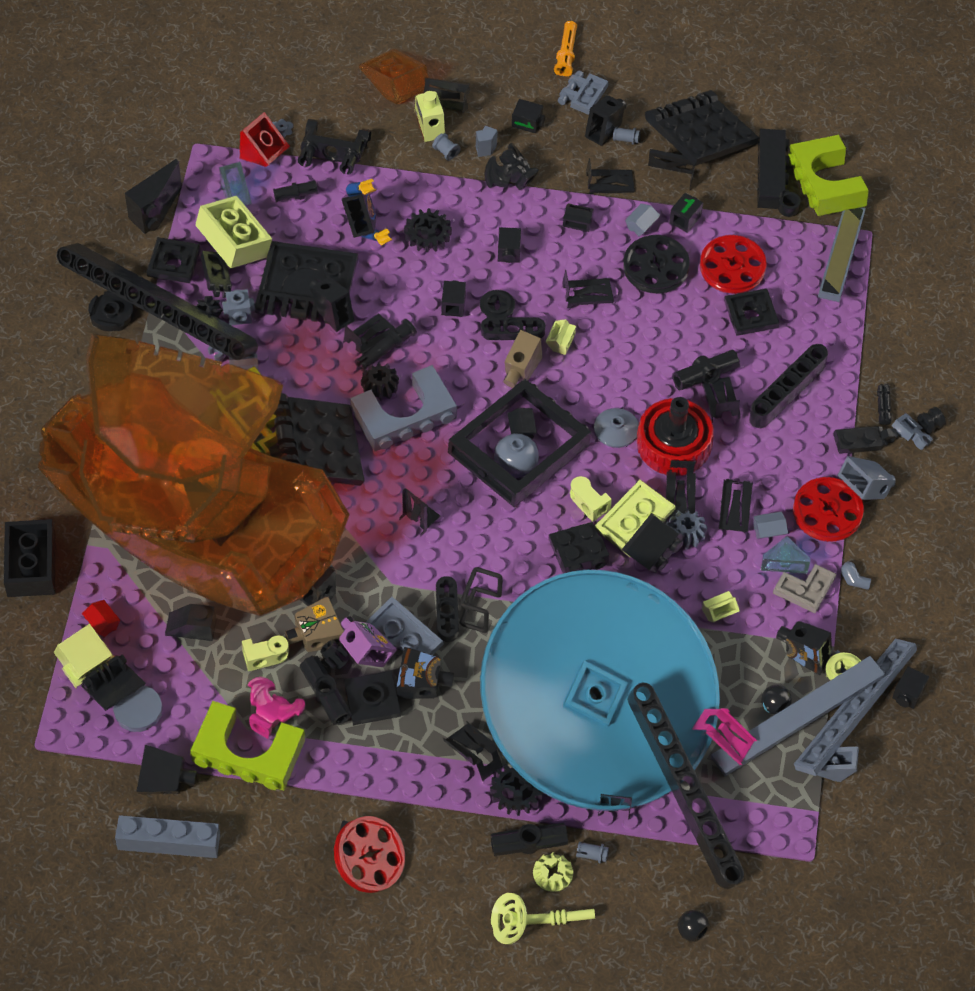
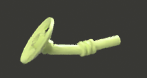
(519, 920)

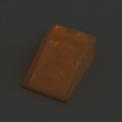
(396, 75)

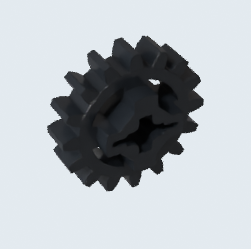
(427, 230)
(512, 799)

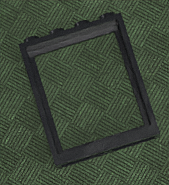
(491, 472)

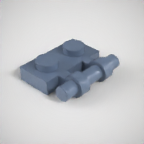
(589, 93)

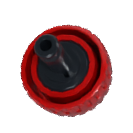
(675, 432)

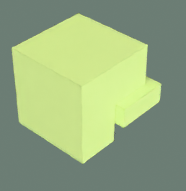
(82, 654)

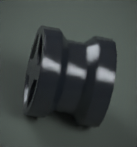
(931, 420)

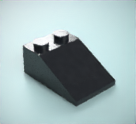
(153, 197)

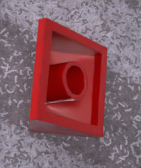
(261, 141)

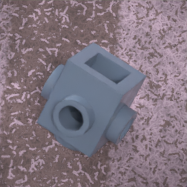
(238, 307)

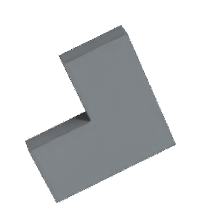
(806, 593)

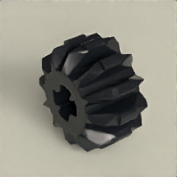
(380, 380)

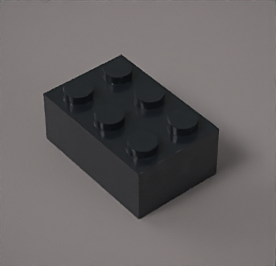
(29, 558)

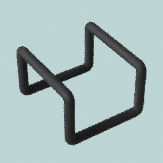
(467, 606)

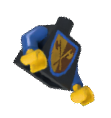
(361, 212)

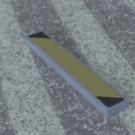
(841, 254)

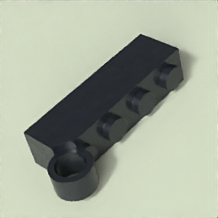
(772, 174)

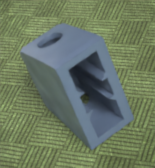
(873, 481)

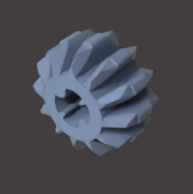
(690, 526)

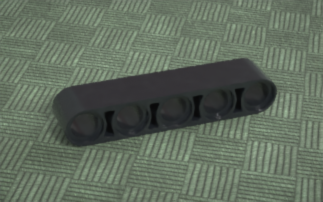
(798, 376)

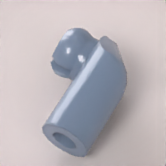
(852, 576)

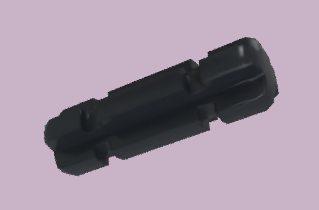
(884, 404)

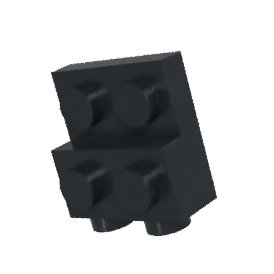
(579, 548)

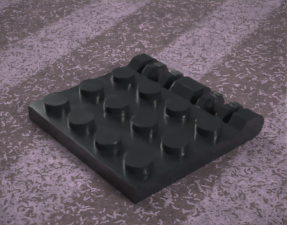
(701, 127)
(293, 269)
(319, 437)

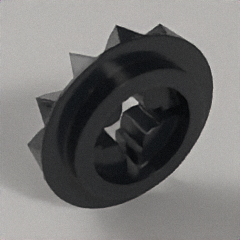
(488, 301)

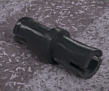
(295, 191)

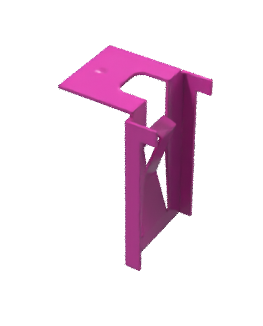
(728, 722)

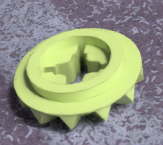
(833, 665)
(555, 882)

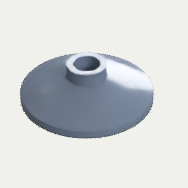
(616, 435)

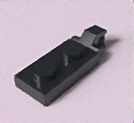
(863, 439)

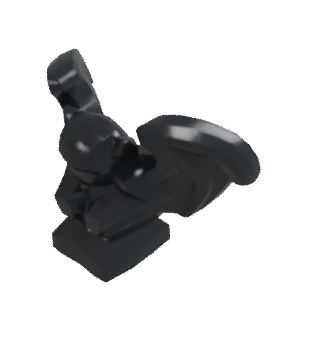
(514, 169)

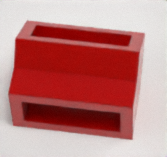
(101, 618)

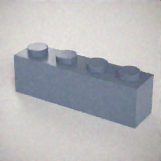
(167, 836)

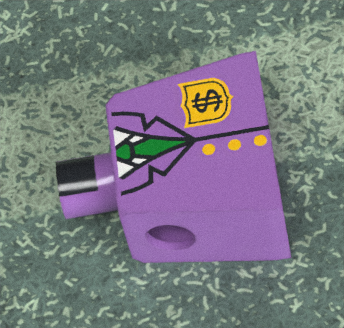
(365, 643)

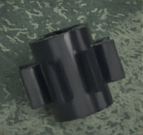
(210, 306)
(334, 654)

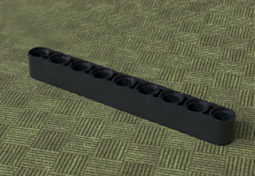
(685, 797)

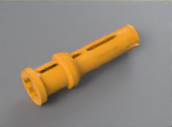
(566, 50)

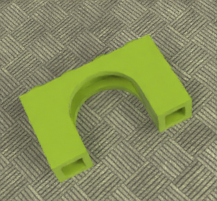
(823, 194)
(269, 769)

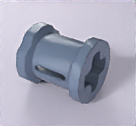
(446, 147)

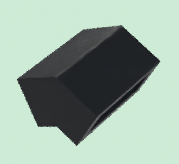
(578, 217)
(522, 422)

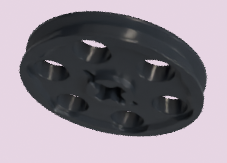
(650, 270)

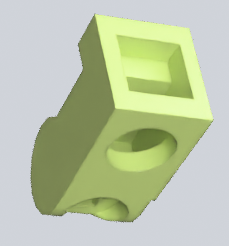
(588, 499)
(265, 653)

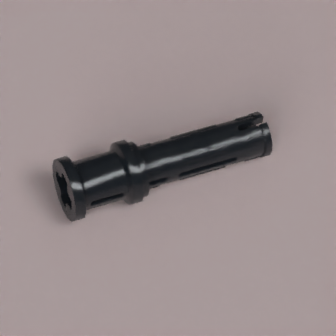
(393, 339)

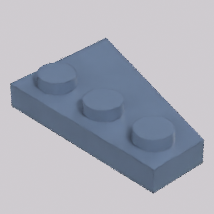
(404, 629)

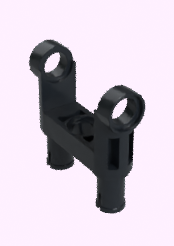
(347, 152)

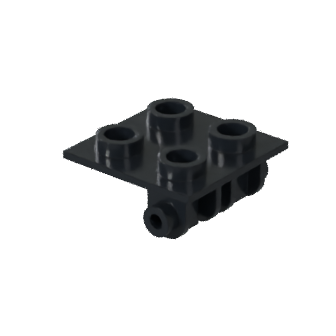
(113, 683)

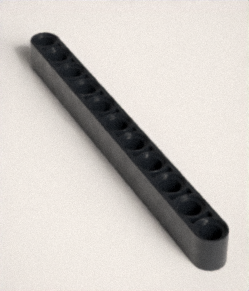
(157, 301)

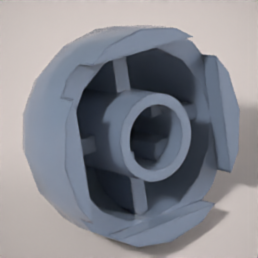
(517, 454)

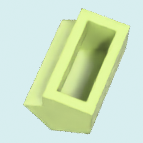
(561, 336)
(720, 606)

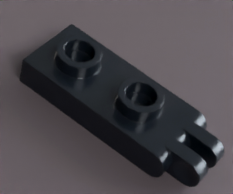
(216, 273)

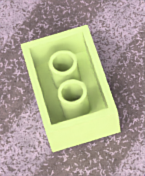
(233, 231)

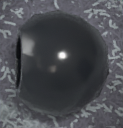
(776, 698)
(693, 925)

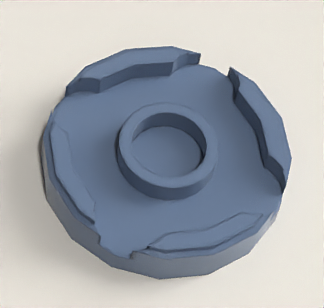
(139, 710)

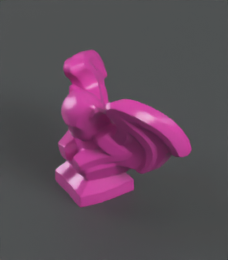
(270, 709)

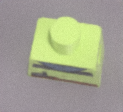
(426, 109)

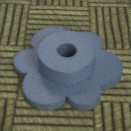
(286, 127)

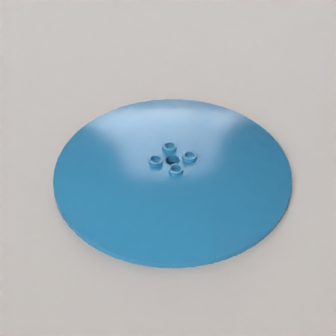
(606, 636)

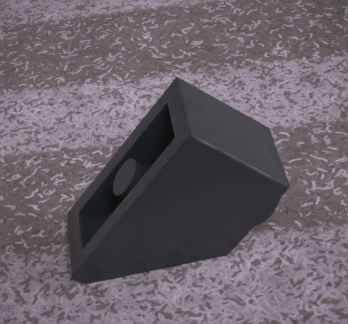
(192, 622)

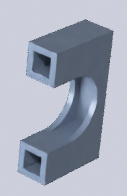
(384, 430)

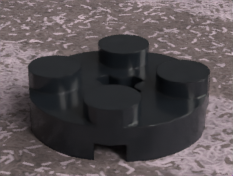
(110, 322)

